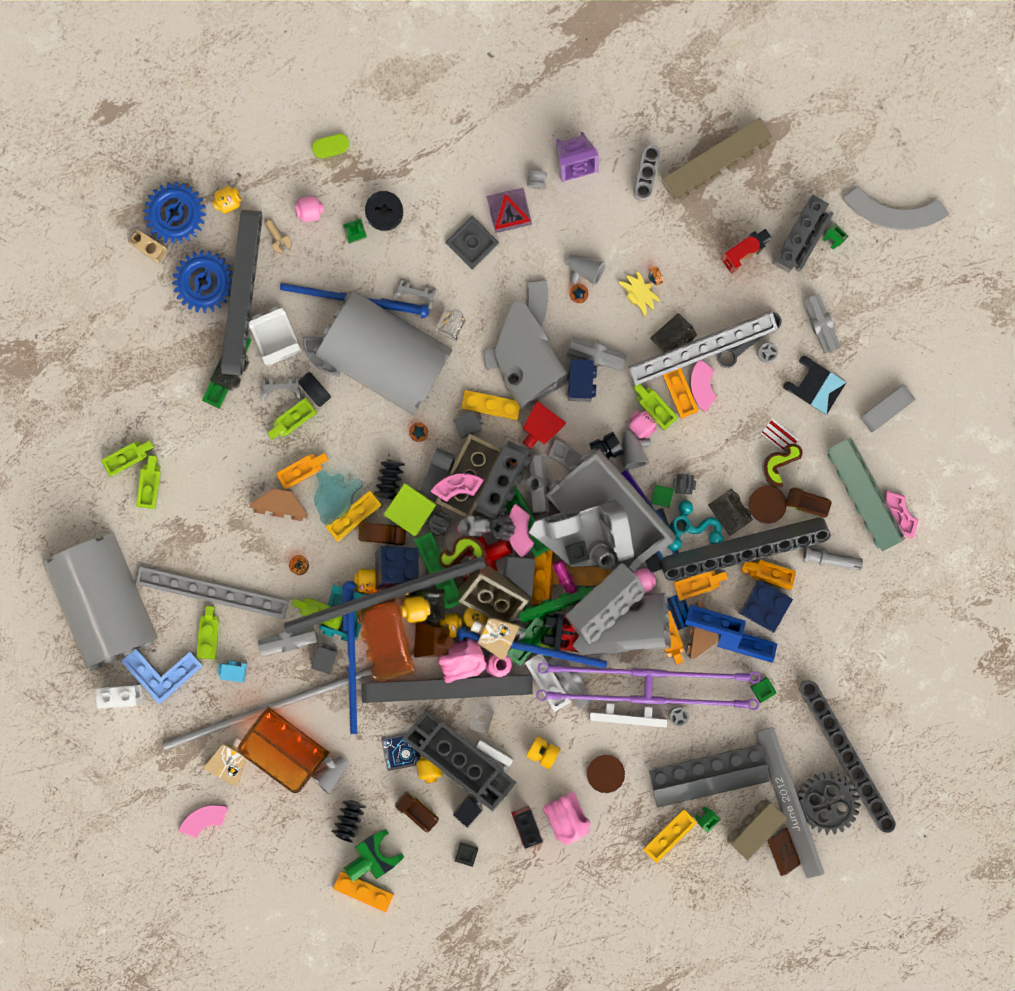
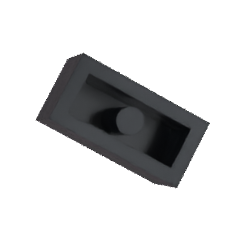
(468, 810)

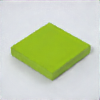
(410, 509)

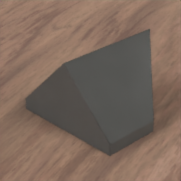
(520, 572)

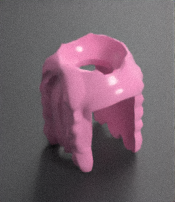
(463, 660)
(567, 818)

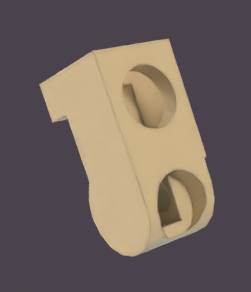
(148, 246)

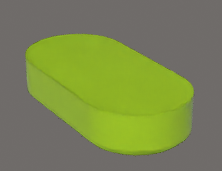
(330, 146)

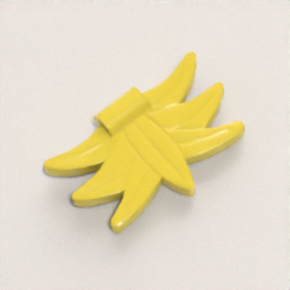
(639, 293)

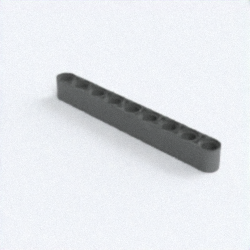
(241, 292)
(745, 549)
(440, 690)
(853, 763)

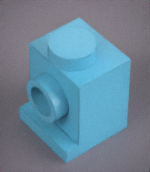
(232, 671)

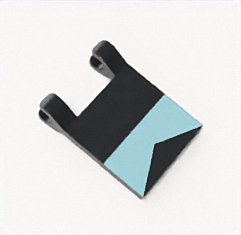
(818, 387)

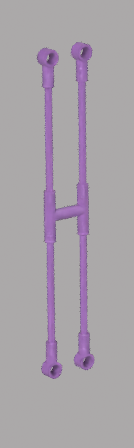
(649, 674)

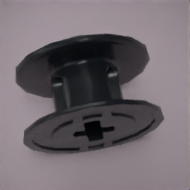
(379, 201)

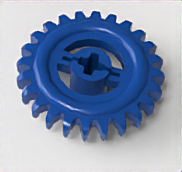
(165, 228)
(211, 264)

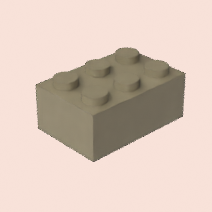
(492, 594)
(756, 829)

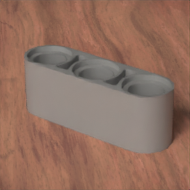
(647, 182)
(887, 408)

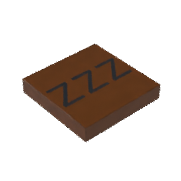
(783, 852)

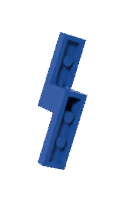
(731, 633)

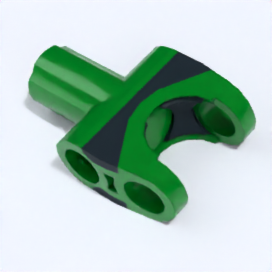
(371, 859)

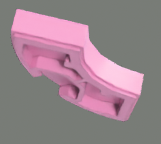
(701, 386)
(456, 485)
(898, 508)
(521, 539)
(202, 818)

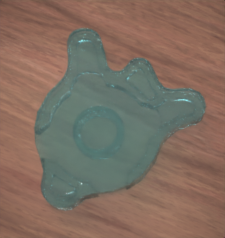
(334, 496)

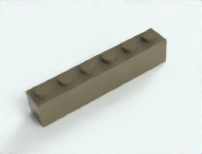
(716, 159)

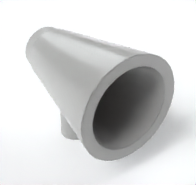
(586, 267)
(633, 452)
(330, 774)

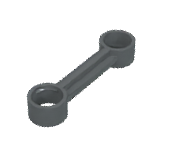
(738, 350)

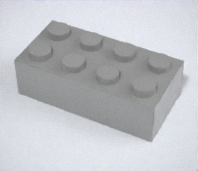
(606, 604)

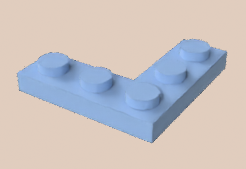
(161, 686)

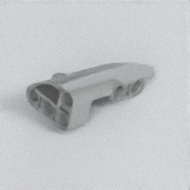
(528, 357)

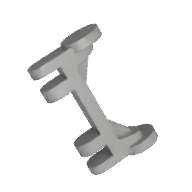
(402, 290)
(267, 388)

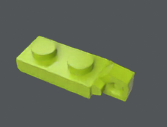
(655, 406)
(292, 419)
(126, 457)
(149, 484)
(311, 606)
(208, 635)

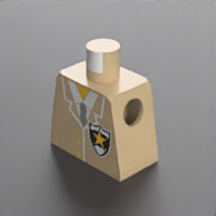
(496, 635)
(227, 763)

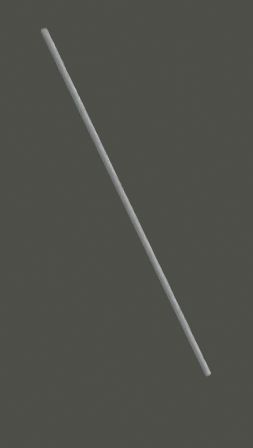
(277, 705)

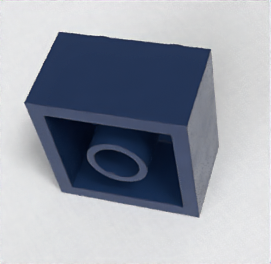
(581, 380)
(395, 565)
(765, 606)

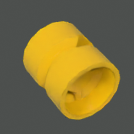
(548, 757)

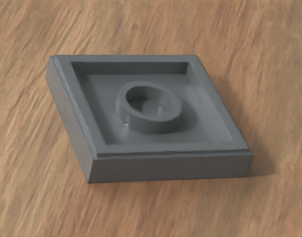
(472, 242)

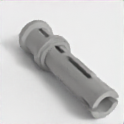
(823, 557)

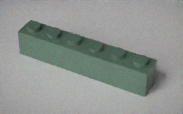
(866, 494)

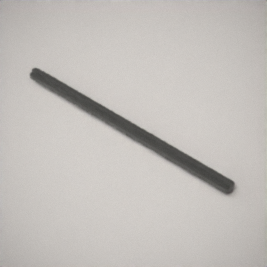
(384, 595)

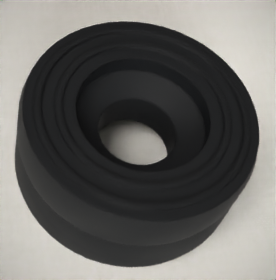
(314, 389)

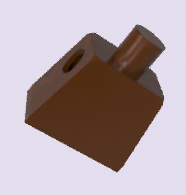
(432, 640)

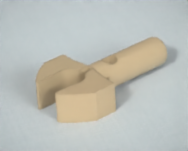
(276, 235)

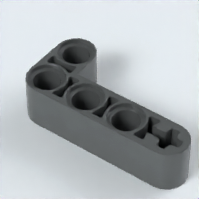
(438, 470)

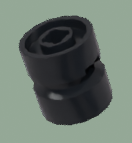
(609, 445)

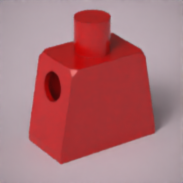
(541, 426)

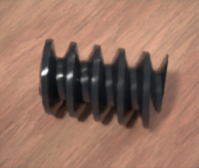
(388, 479)
(348, 820)

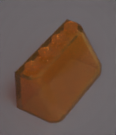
(386, 641)
(282, 751)

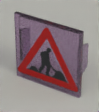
(509, 210)

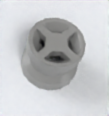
(537, 180)
(770, 351)
(680, 715)

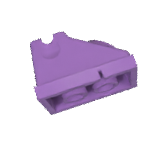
(576, 157)

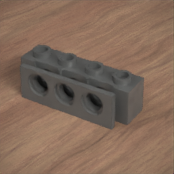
(803, 227)
(493, 485)

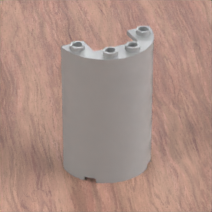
(382, 352)
(599, 482)
(100, 600)

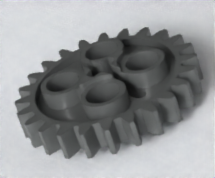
(837, 818)

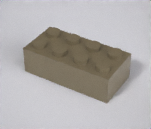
(477, 459)

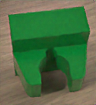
(355, 231)
(836, 235)
(708, 821)

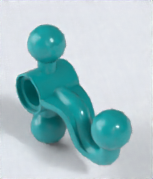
(686, 508)

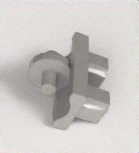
(474, 526)

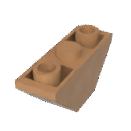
(280, 503)
(701, 639)

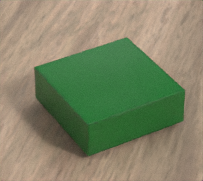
(662, 496)
(763, 690)

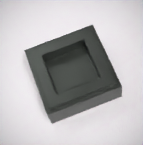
(577, 552)
(466, 854)

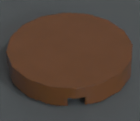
(767, 504)
(605, 773)

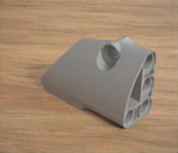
(601, 527)
(635, 630)

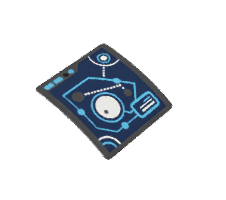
(398, 753)

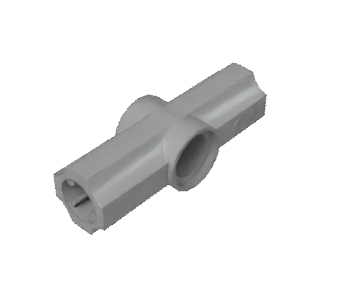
(821, 323)
(598, 353)
(538, 485)
(287, 642)
(570, 681)

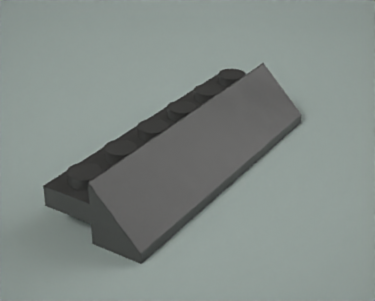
(459, 760)
(709, 775)

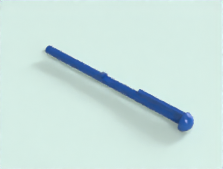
(422, 310)
(348, 625)
(462, 633)

